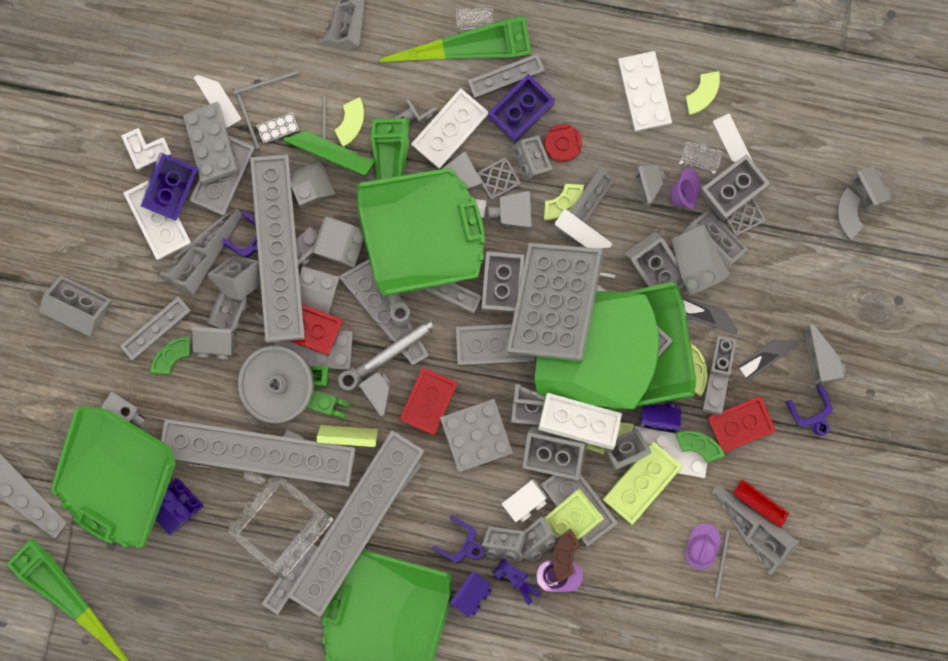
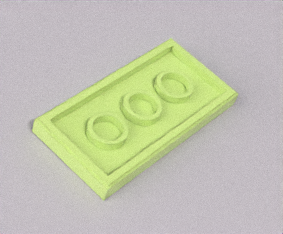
(642, 483)

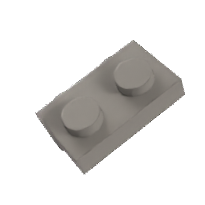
(227, 312)

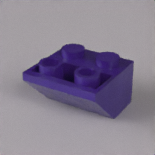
(177, 507)

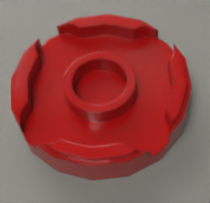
(562, 143)

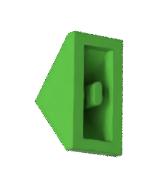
(320, 376)

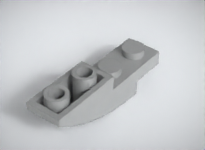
(719, 375)

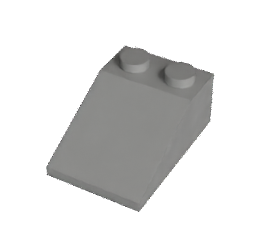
(698, 260)
(654, 262)
(318, 289)
(824, 361)

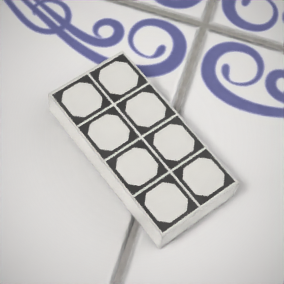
(278, 128)

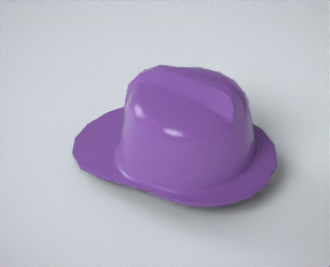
(686, 190)
(702, 546)
(548, 582)

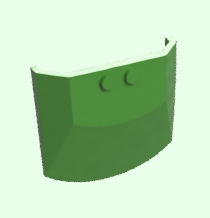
(420, 231)
(617, 355)
(675, 368)
(112, 476)
(387, 612)

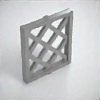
(505, 189)
(756, 208)

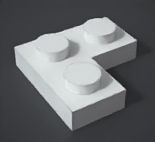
(143, 154)

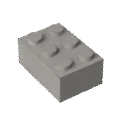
(734, 188)
(501, 282)

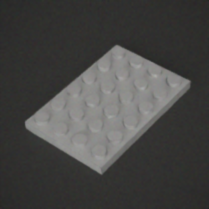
(555, 301)

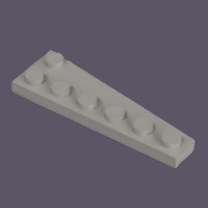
(362, 285)
(26, 500)

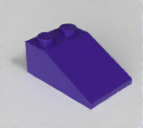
(168, 186)

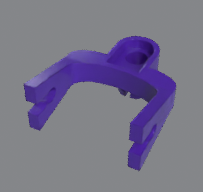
(248, 251)
(816, 420)
(468, 547)
(517, 580)

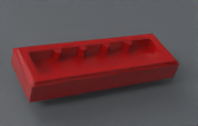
(761, 503)

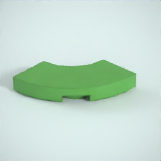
(170, 355)
(700, 444)

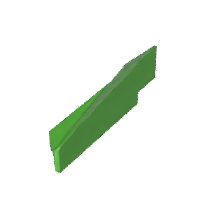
(331, 153)

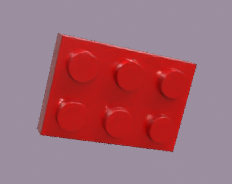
(319, 330)
(428, 401)
(741, 424)

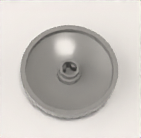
(276, 384)

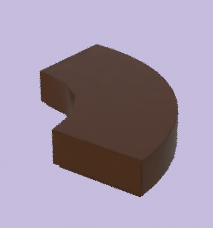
(563, 555)

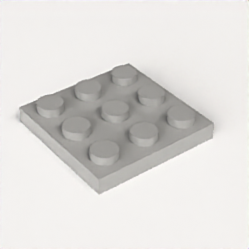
(476, 435)

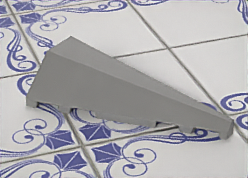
(346, 25)
(191, 269)
(526, 406)
(766, 538)

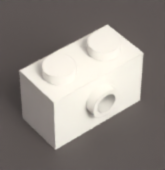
(525, 500)

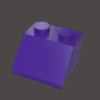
(661, 418)
(471, 594)

